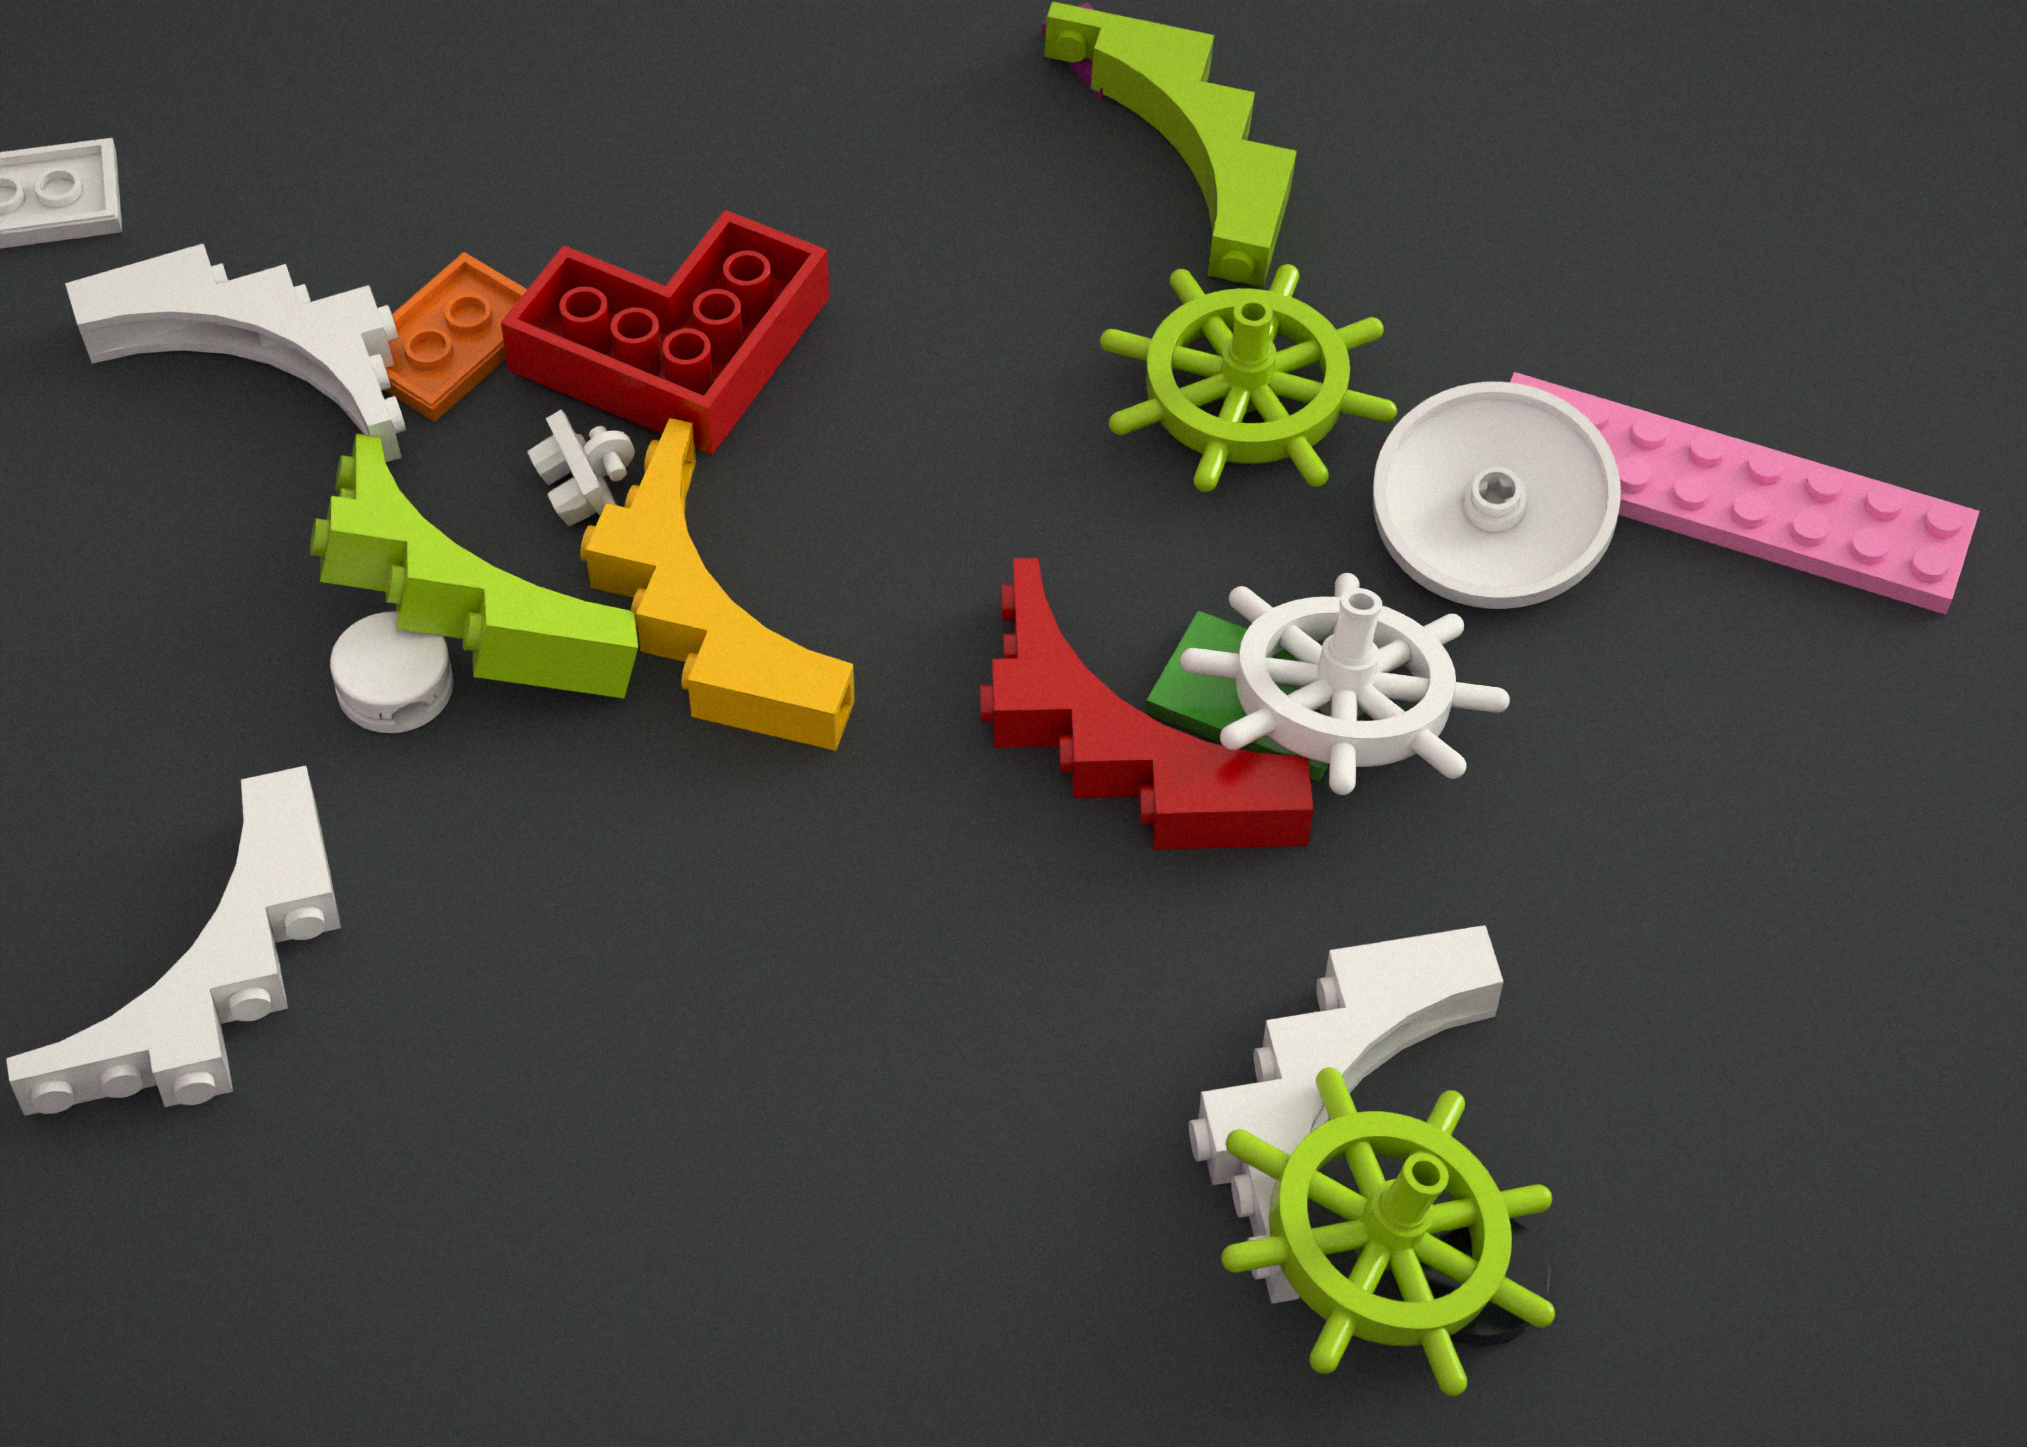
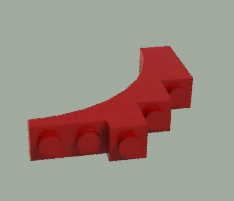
(1185, 786)

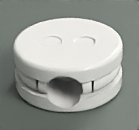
(390, 675)

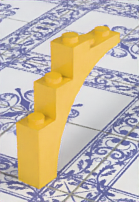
(732, 662)

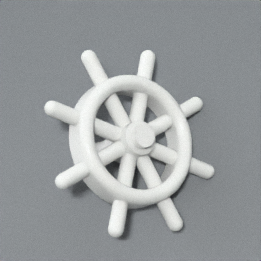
(1345, 681)

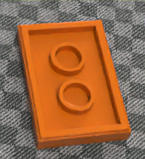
(450, 335)

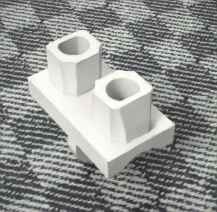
(588, 461)

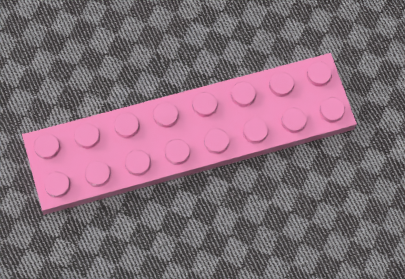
(1780, 504)

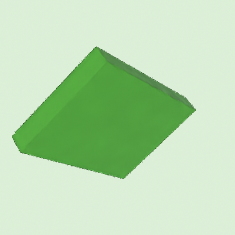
(1211, 702)

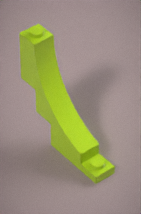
(1164, 80)

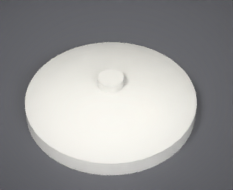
(1496, 495)

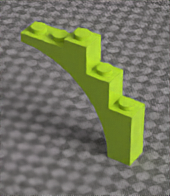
(441, 589)

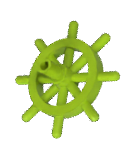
(1247, 376)
(1389, 1229)

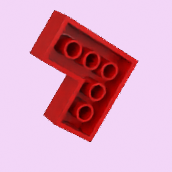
(676, 348)

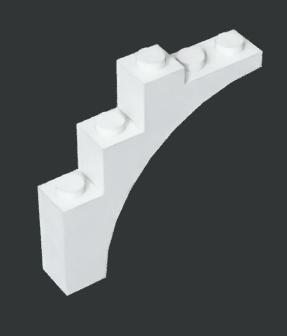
(192, 306)
(229, 974)
(1371, 1010)

